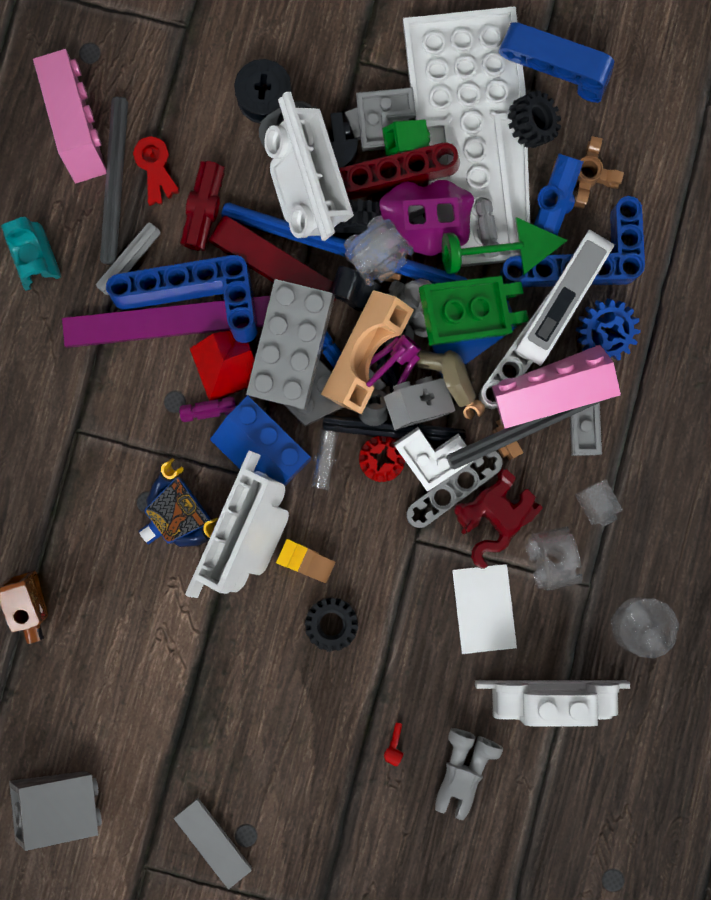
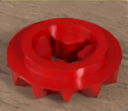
(369, 464)

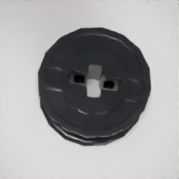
(250, 84)

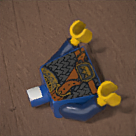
(175, 512)

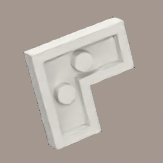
(428, 463)

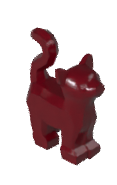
(501, 513)

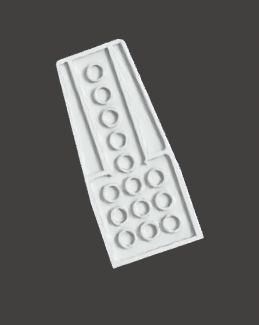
(466, 99)

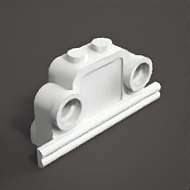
(306, 172)
(244, 532)
(554, 700)

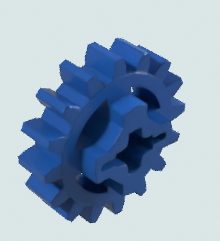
(614, 317)

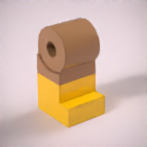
(305, 561)

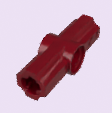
(202, 206)

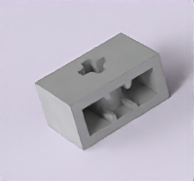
(418, 402)

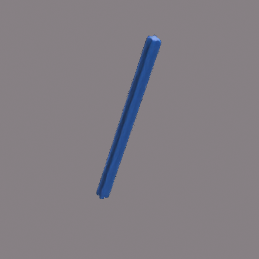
(332, 244)

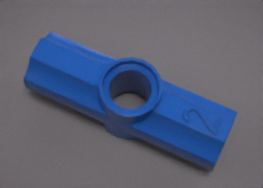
(562, 185)

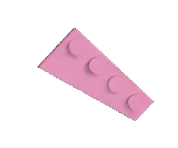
(69, 115)
(557, 387)

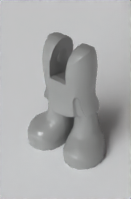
(460, 779)

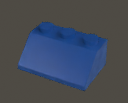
(255, 431)

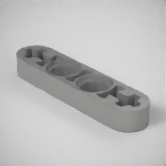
(456, 492)

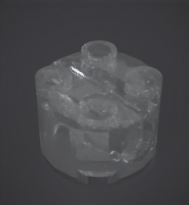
(378, 251)
(563, 547)
(645, 627)

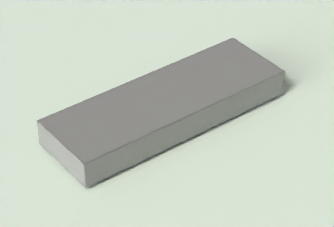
(586, 432)
(213, 843)

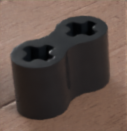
(351, 288)

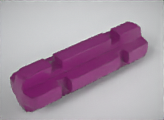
(207, 409)

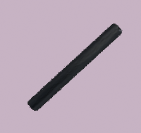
(356, 426)

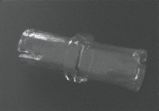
(324, 459)

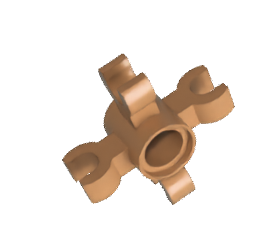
(609, 178)

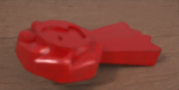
(152, 155)

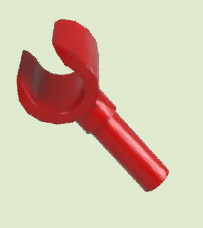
(392, 754)

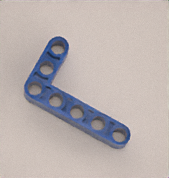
(614, 263)
(192, 288)

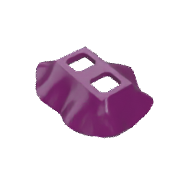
(427, 237)

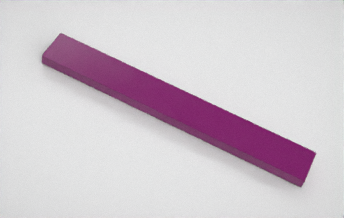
(153, 323)

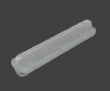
(131, 254)

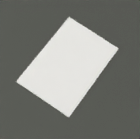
(484, 609)

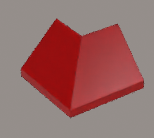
(223, 364)

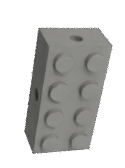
(290, 344)

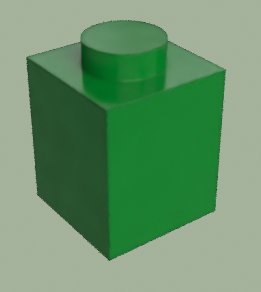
(405, 136)

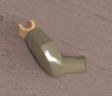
(455, 378)

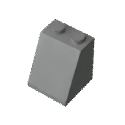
(54, 809)

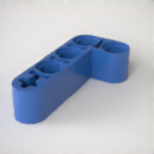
(559, 58)

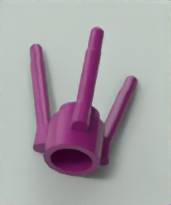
(403, 351)

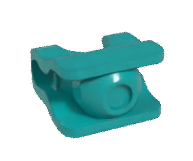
(30, 250)

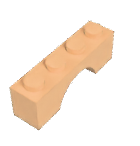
(380, 320)

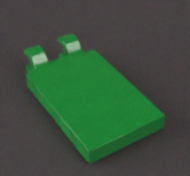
(469, 309)

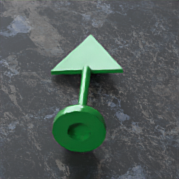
(533, 243)

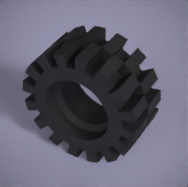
(545, 117)
(363, 213)
(338, 641)

